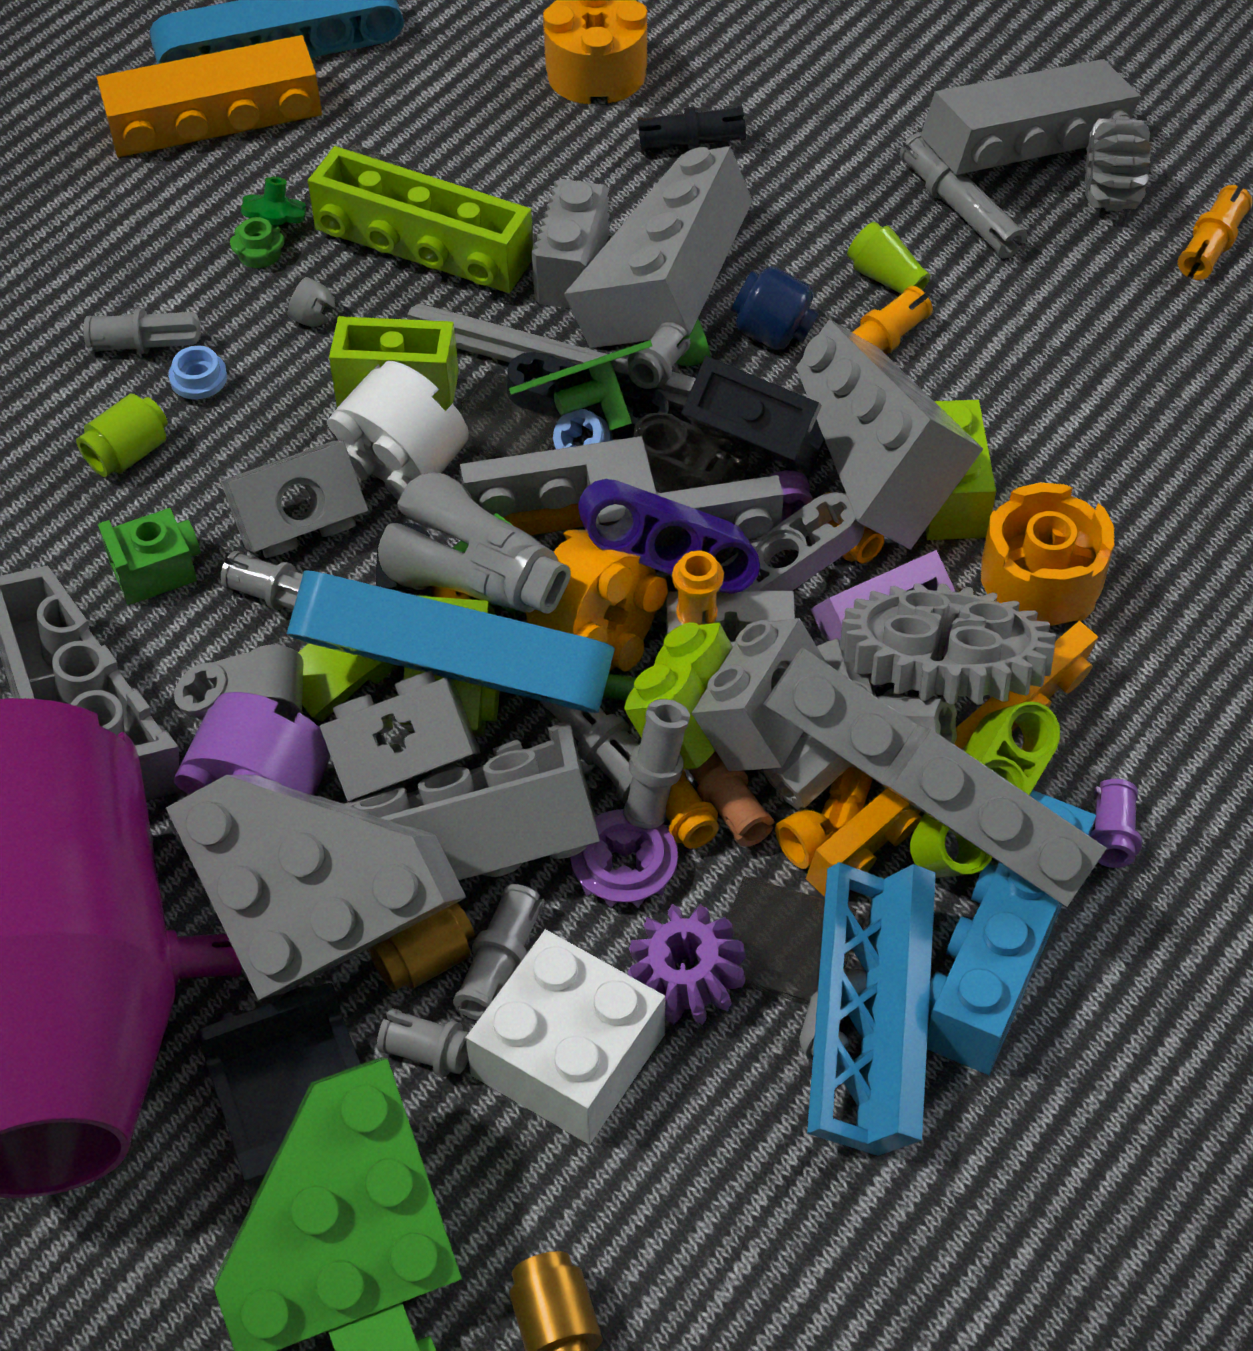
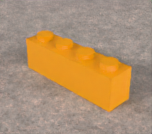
(210, 95)

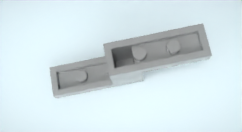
(561, 475)
(935, 777)

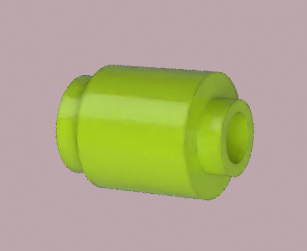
(122, 435)

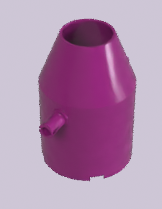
(80, 948)

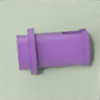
(1116, 822)

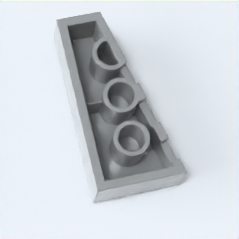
(664, 252)
(884, 434)
(58, 659)
(502, 812)

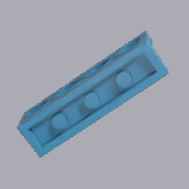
(887, 1013)

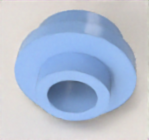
(197, 373)

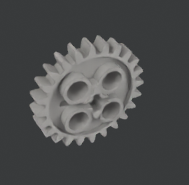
(988, 652)

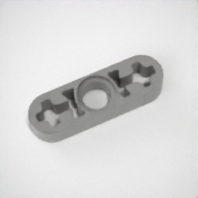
(791, 533)

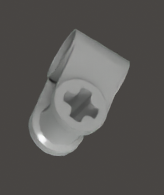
(264, 671)

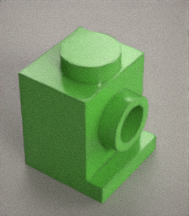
(150, 554)

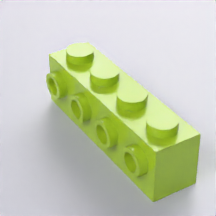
(422, 219)

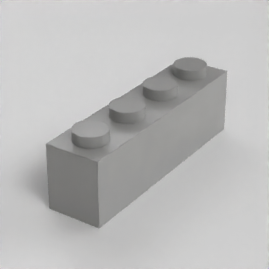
(1024, 115)

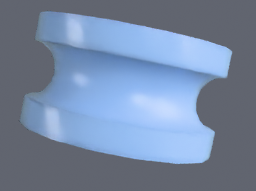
(571, 425)

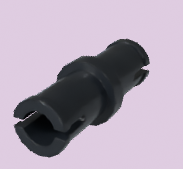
(691, 128)

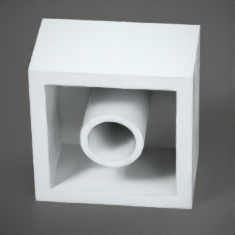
(566, 1036)

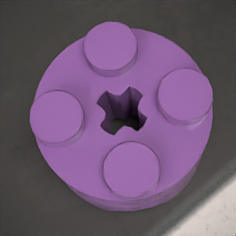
(249, 739)

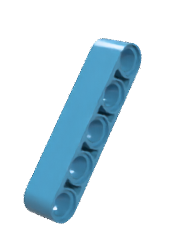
(325, 26)
(451, 641)

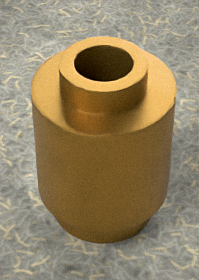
(424, 949)
(553, 1305)

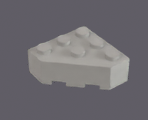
(306, 876)

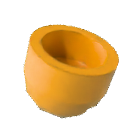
(801, 835)

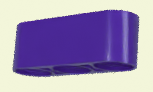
(648, 515)

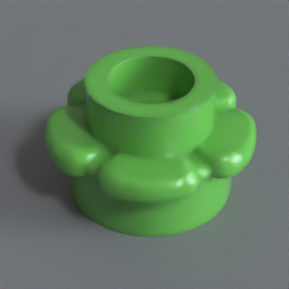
(257, 242)

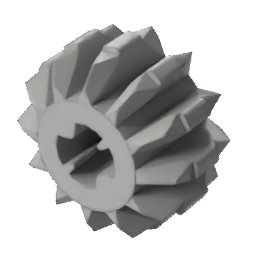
(1117, 163)

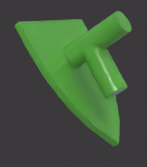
(601, 389)

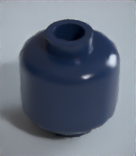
(774, 308)

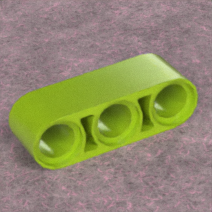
(996, 749)

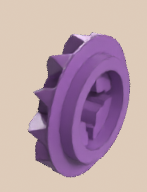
(654, 860)

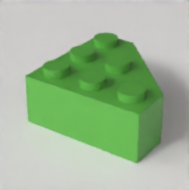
(337, 1219)

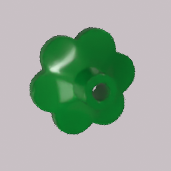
(274, 204)

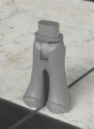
(500, 559)

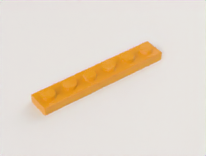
(894, 818)

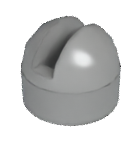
(309, 302)

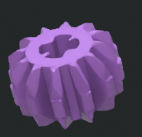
(689, 939)

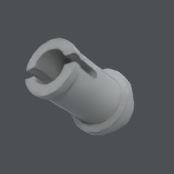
(653, 365)
(424, 1042)

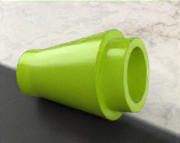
(886, 259)

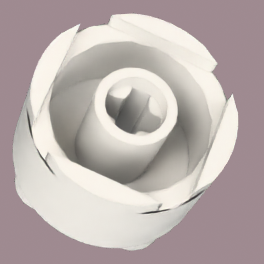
(397, 427)

